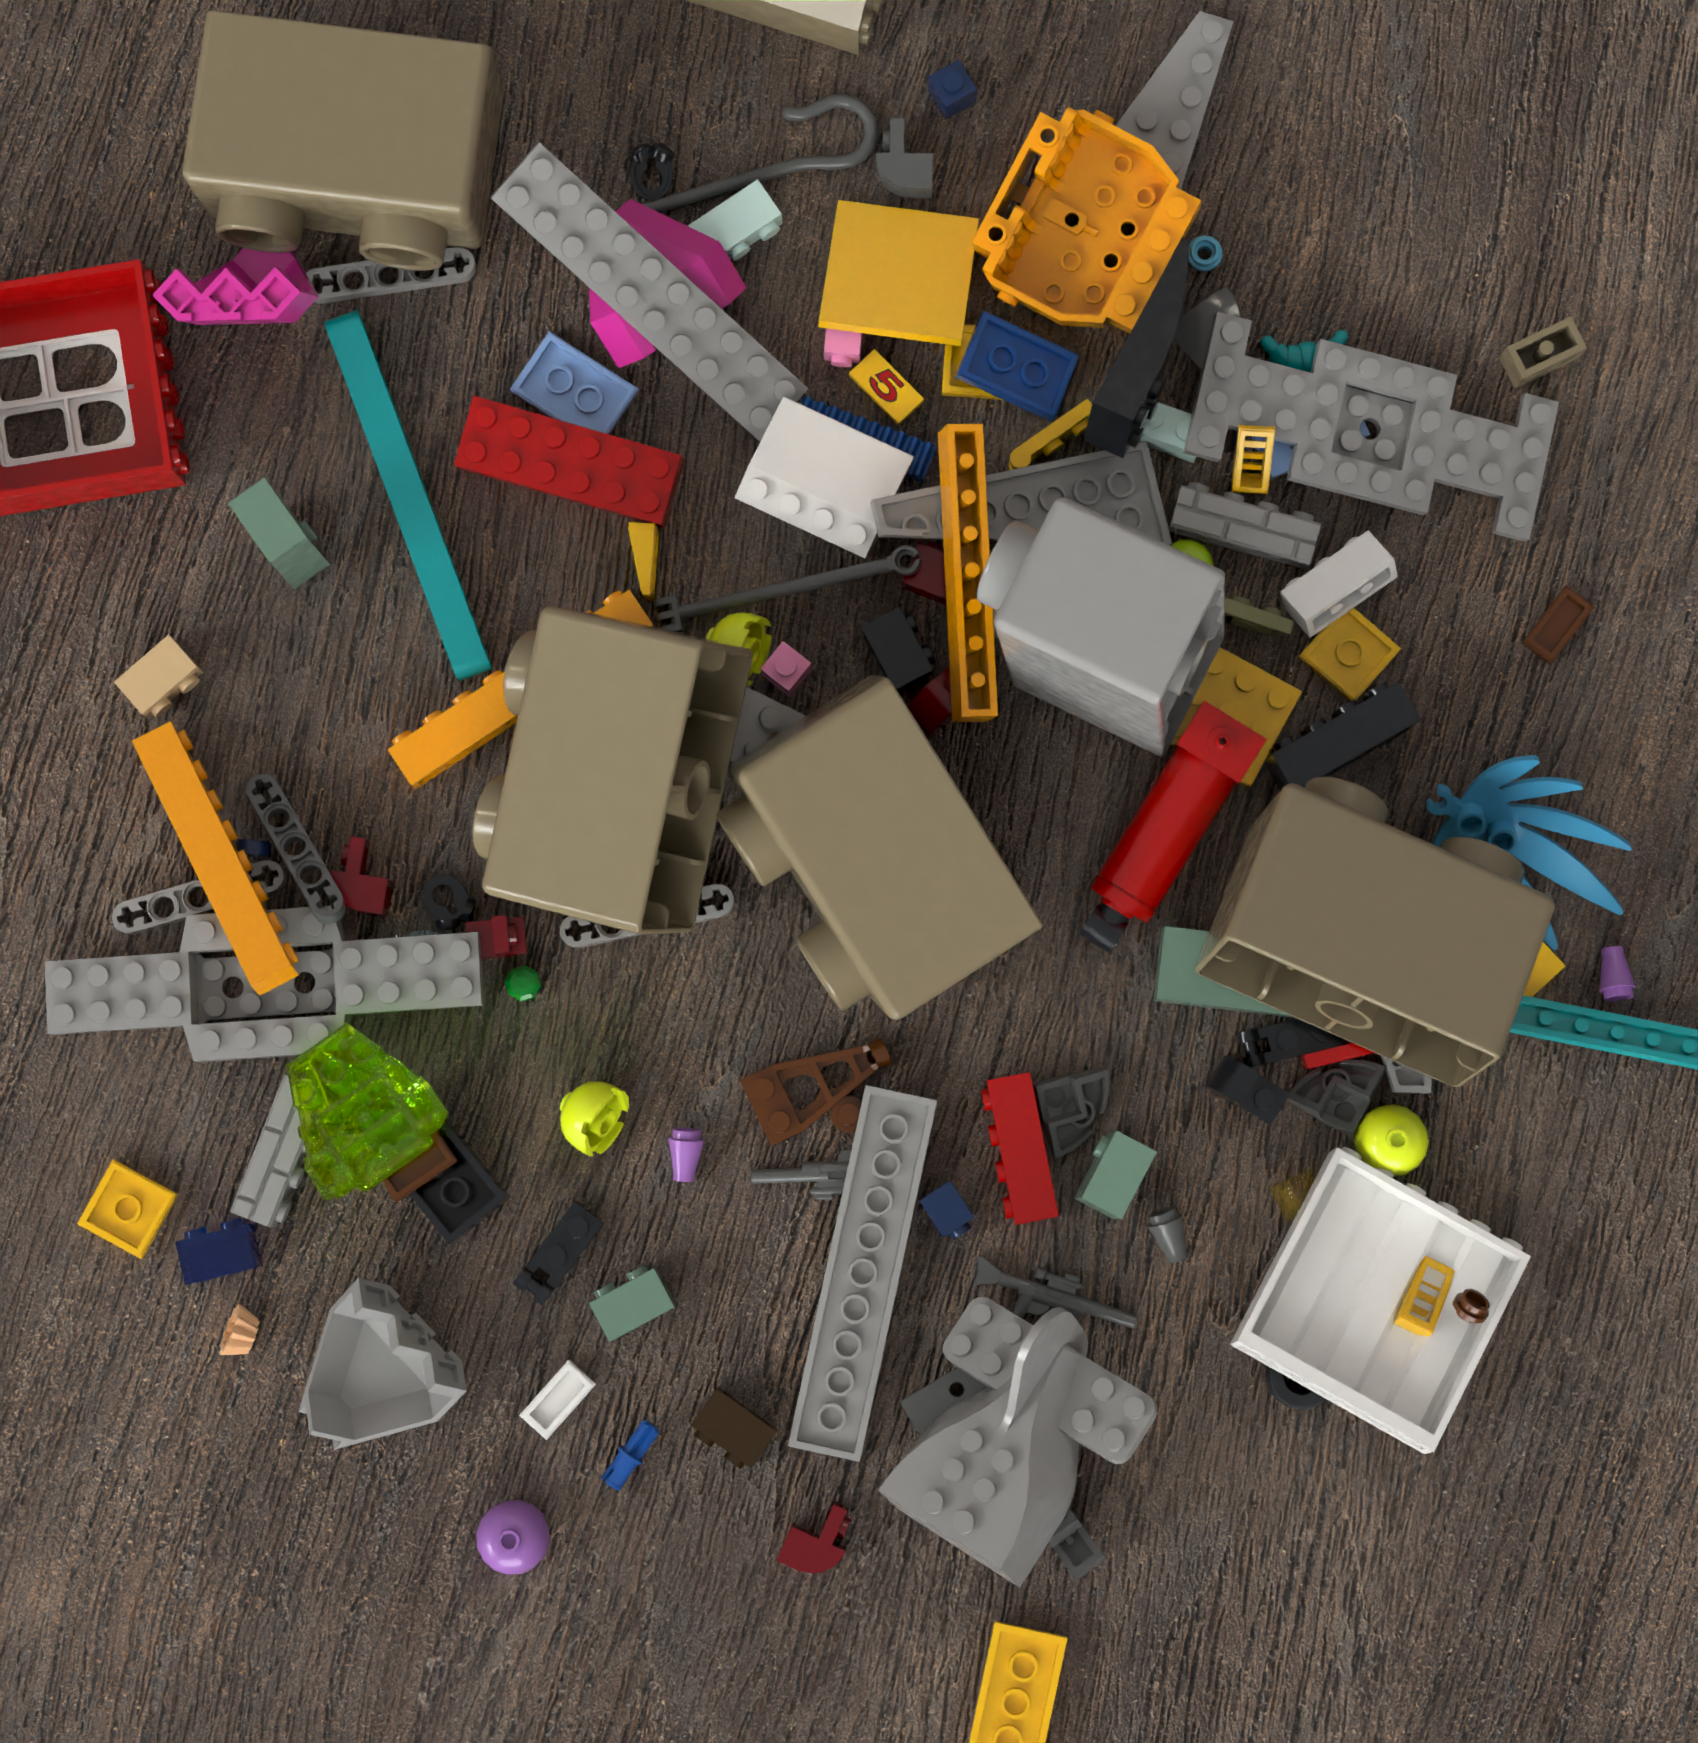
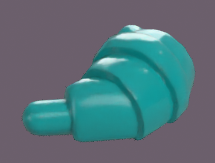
(1299, 355)

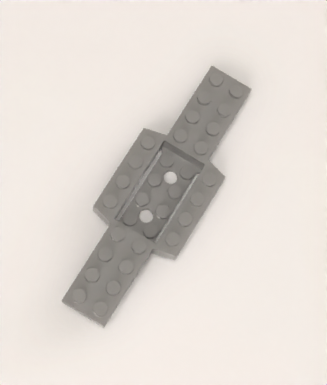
(189, 989)

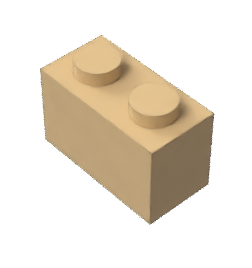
(159, 678)

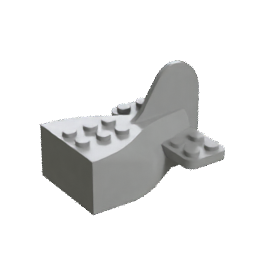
(1005, 1460)

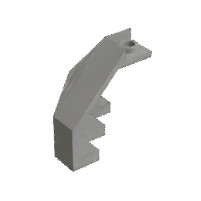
(377, 1370)

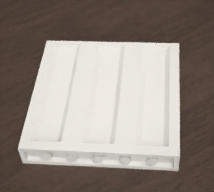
(1341, 1281)

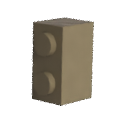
(1542, 352)

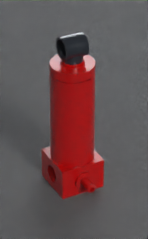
(1170, 822)

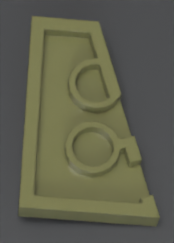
(1263, 620)

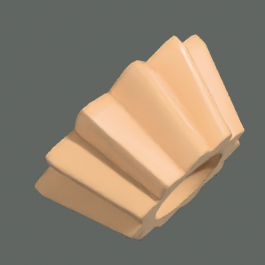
(240, 1332)

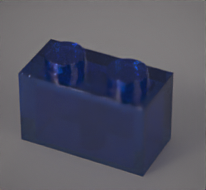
(218, 1253)

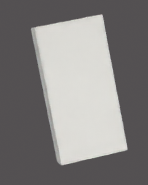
(557, 1399)

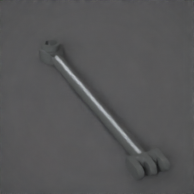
(679, 612)

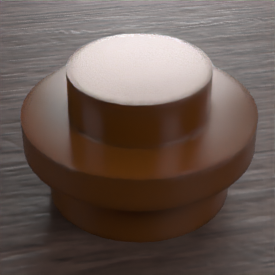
(846, 1114)
(1471, 1306)

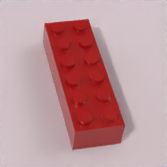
(569, 461)

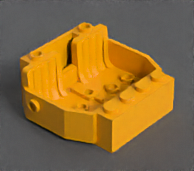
(1105, 182)

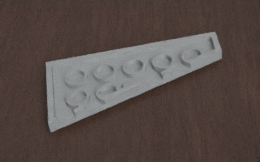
(1177, 94)

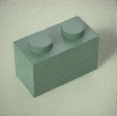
(632, 1303)

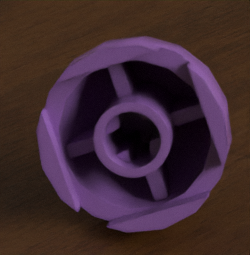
(513, 1537)

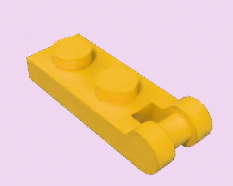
(1051, 437)

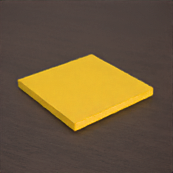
(898, 273)

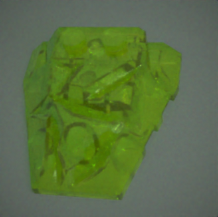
(359, 1112)

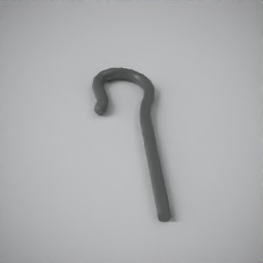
(789, 166)

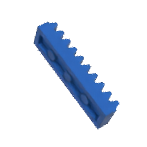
(912, 445)

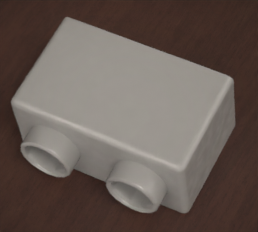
(1104, 621)

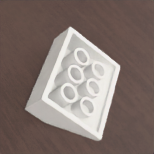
(822, 476)

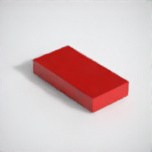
(1333, 1055)

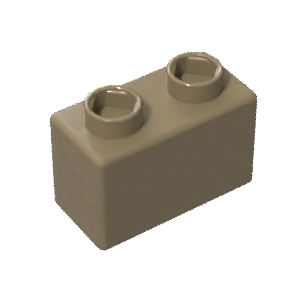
(343, 137)
(611, 770)
(879, 849)
(1378, 930)

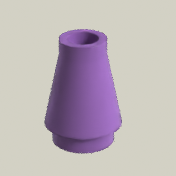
(1615, 975)
(685, 1152)

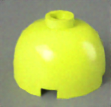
(747, 632)
(591, 1116)
(1392, 1139)

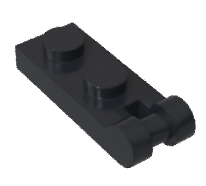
(1285, 1042)
(559, 1252)

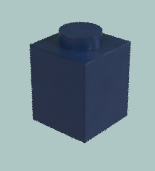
(952, 89)
(947, 1211)

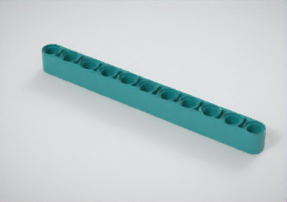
(408, 495)

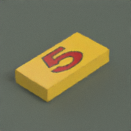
(886, 387)

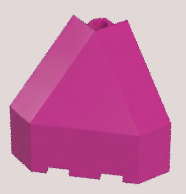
(691, 252)
(246, 290)

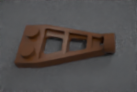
(772, 1105)

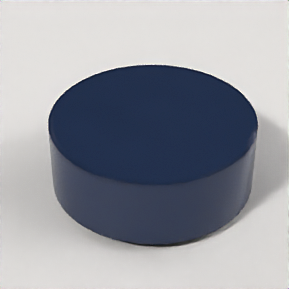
(254, 848)

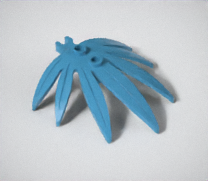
(1488, 816)

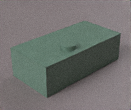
(279, 533)
(1180, 984)
(1114, 1174)

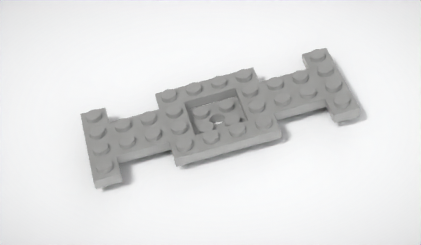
(1412, 442)

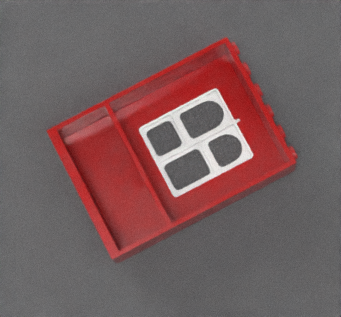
(82, 308)

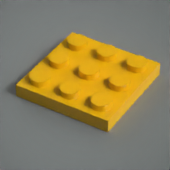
(1247, 696)

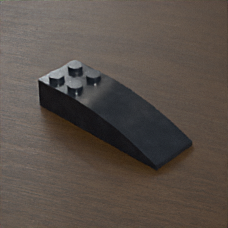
(1137, 374)

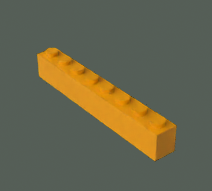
(964, 562)
(477, 715)
(216, 858)

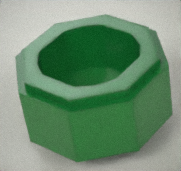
(523, 983)

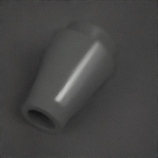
(1169, 1233)

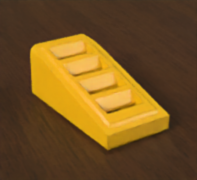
(1252, 481)
(644, 544)
(1413, 1323)

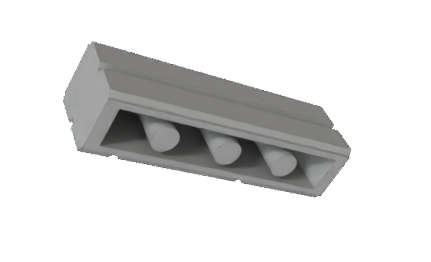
(1244, 526)
(273, 1165)

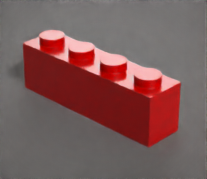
(1021, 1149)

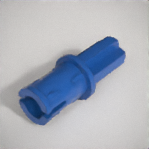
(630, 1455)

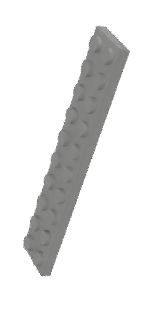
(646, 290)
(862, 1273)

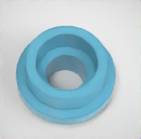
(1209, 244)

